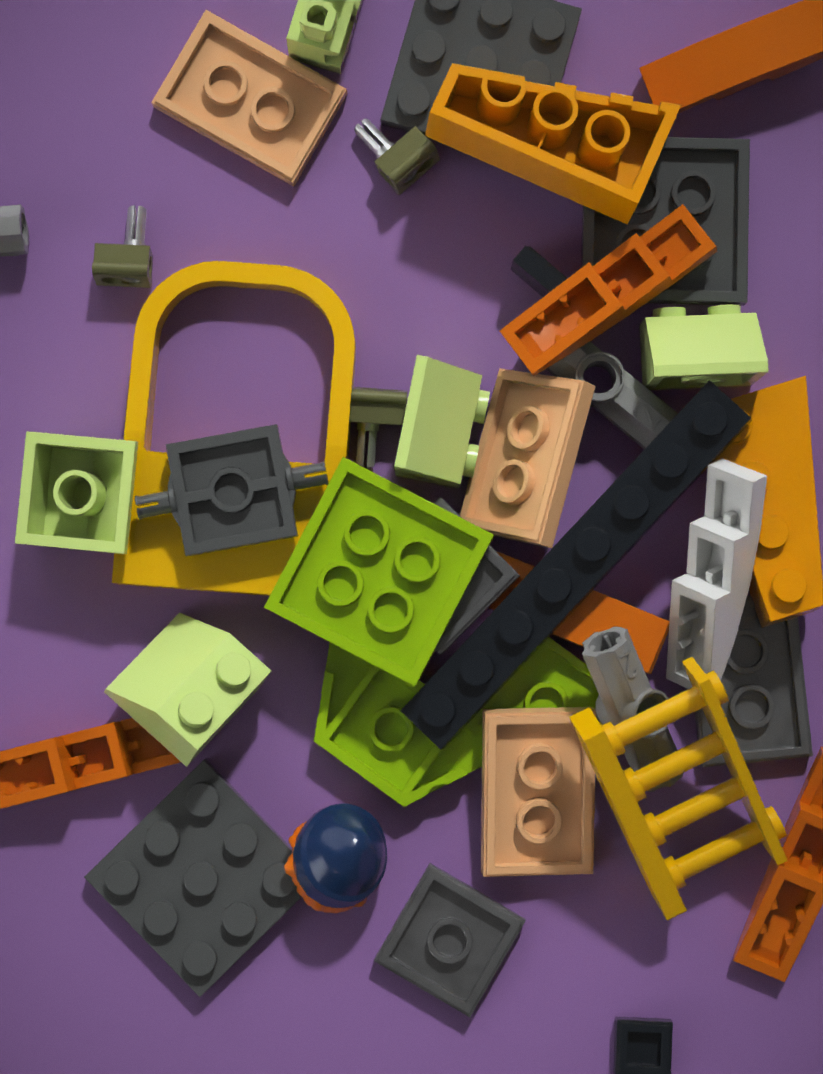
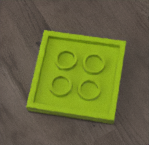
(379, 571)

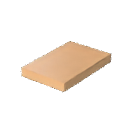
(249, 98)
(527, 455)
(535, 794)

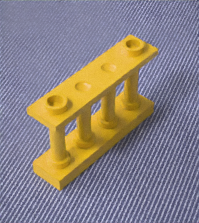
(628, 787)

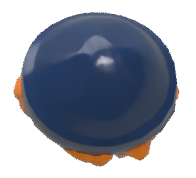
(337, 858)

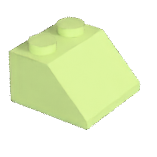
(699, 348)
(439, 423)
(76, 492)
(188, 685)

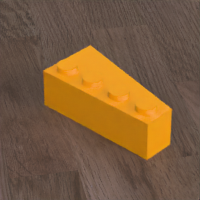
(554, 136)
(788, 556)

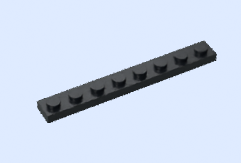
(576, 565)

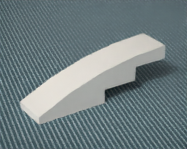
(719, 571)

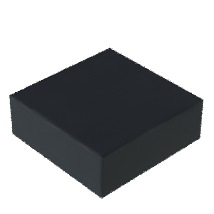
(536, 271)
(642, 1045)

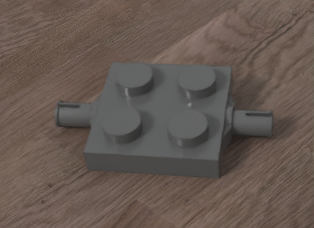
(231, 490)

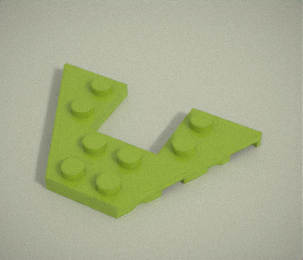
(369, 733)

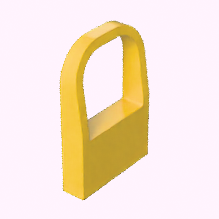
(156, 542)

